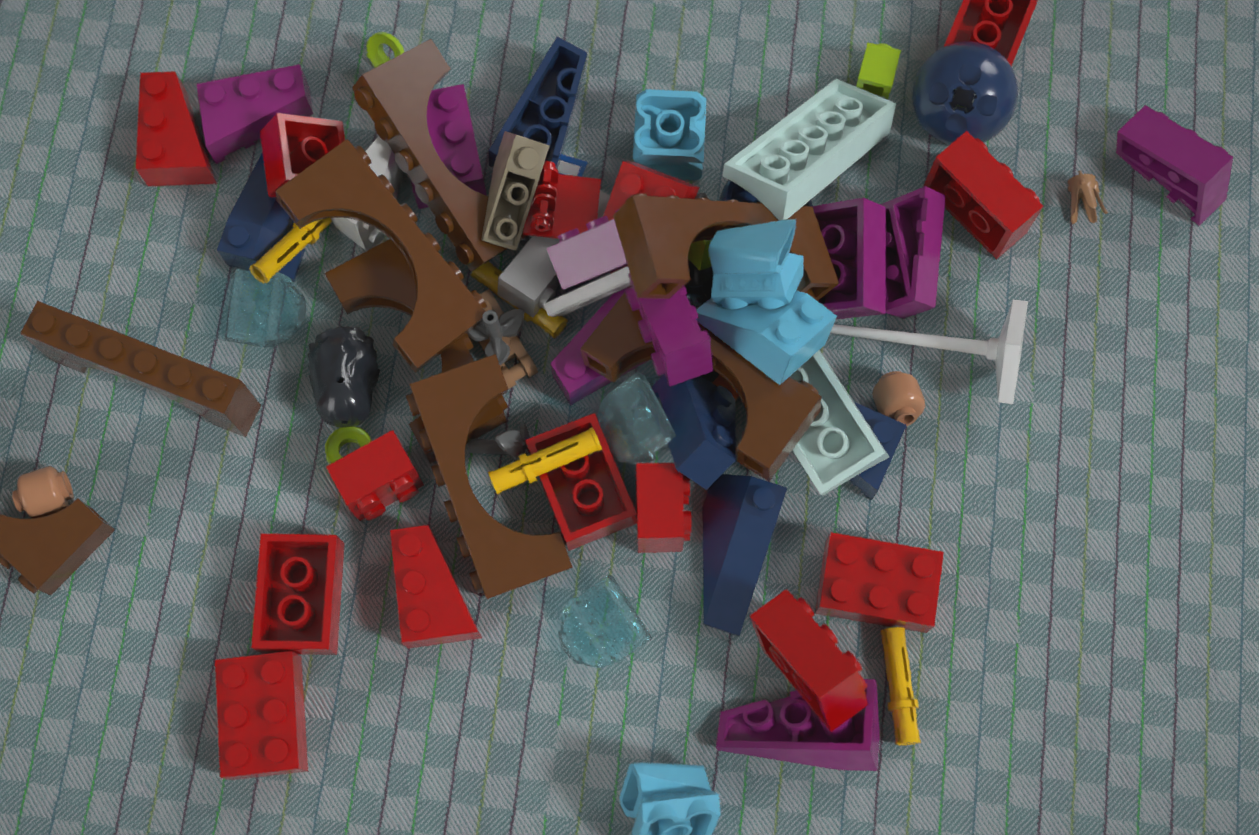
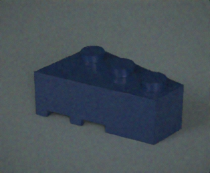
(704, 427)

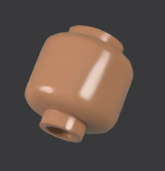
(899, 397)
(42, 492)

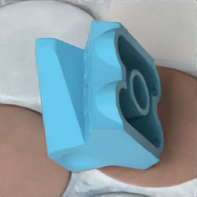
(670, 132)
(755, 265)
(669, 799)

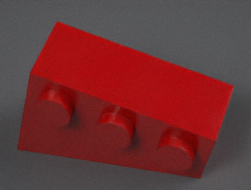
(168, 134)
(427, 593)

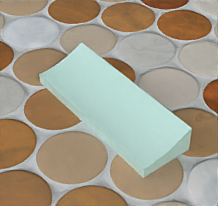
(811, 147)
(839, 439)

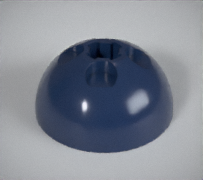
(970, 70)

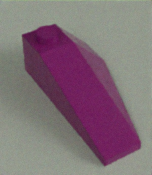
(795, 734)

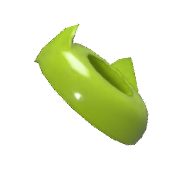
(375, 47)
(342, 436)

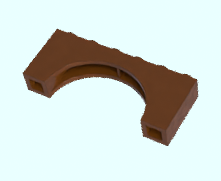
(397, 103)
(347, 187)
(661, 229)
(386, 281)
(85, 344)
(448, 409)
(774, 412)
(51, 546)

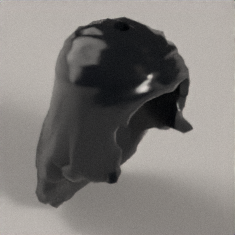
(343, 375)

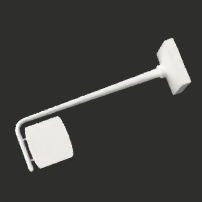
(1004, 350)

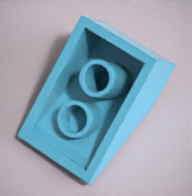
(772, 339)

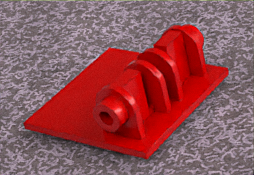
(562, 203)

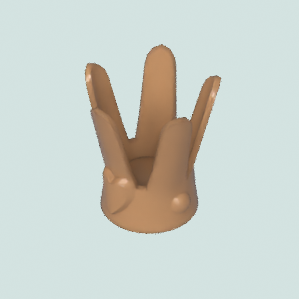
(1086, 188)

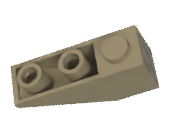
(512, 189)

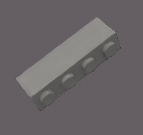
(531, 276)

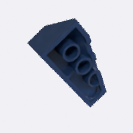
(256, 226)
(736, 537)

